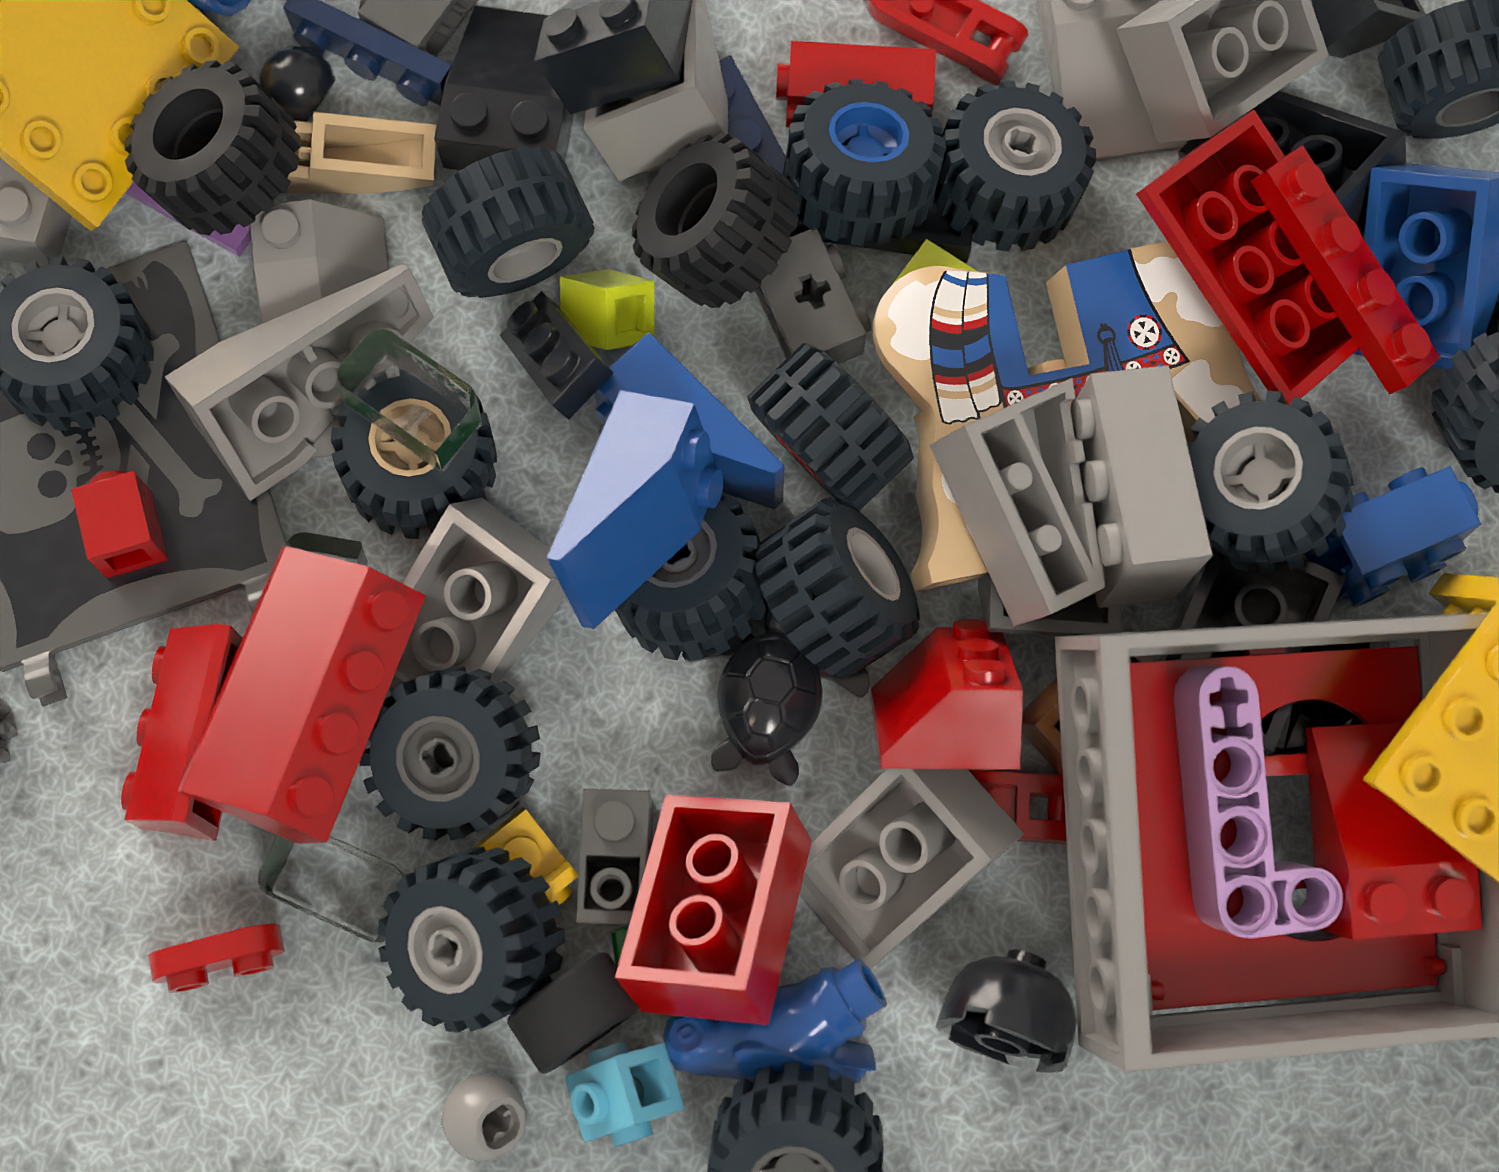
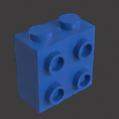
(1401, 533)

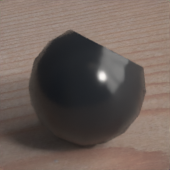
(297, 80)

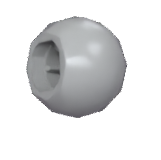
(484, 1117)

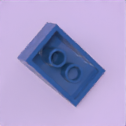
(1439, 246)
(746, 463)
(634, 503)

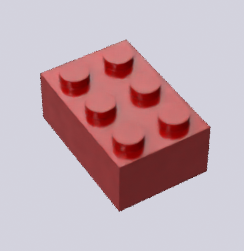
(715, 909)

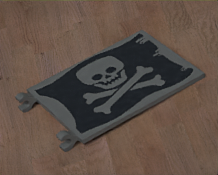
(208, 525)

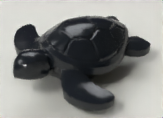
(770, 700)

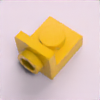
(527, 840)

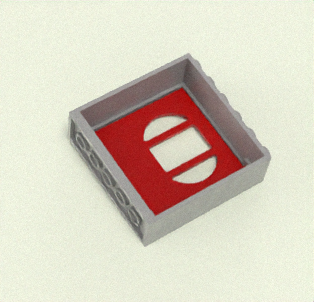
(1130, 870)

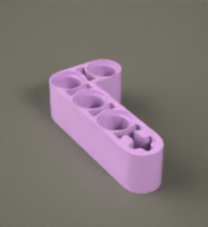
(1244, 798)

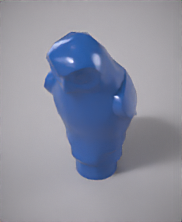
(805, 1025)

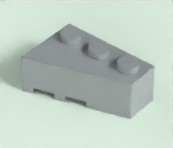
(1026, 502)

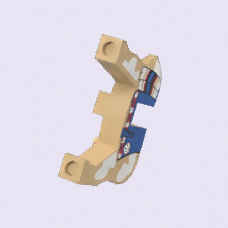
(961, 358)

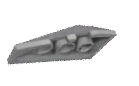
(309, 253)
(277, 387)

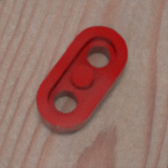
(244, 949)

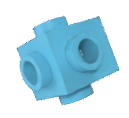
(623, 1092)

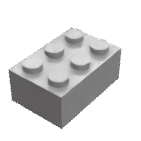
(1216, 59)
(1139, 485)

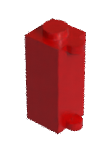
(822, 63)

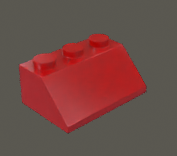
(188, 683)
(951, 703)

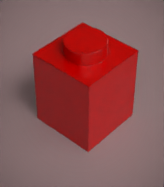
(119, 523)

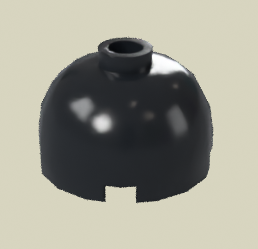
(1011, 1010)

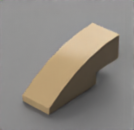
(362, 155)

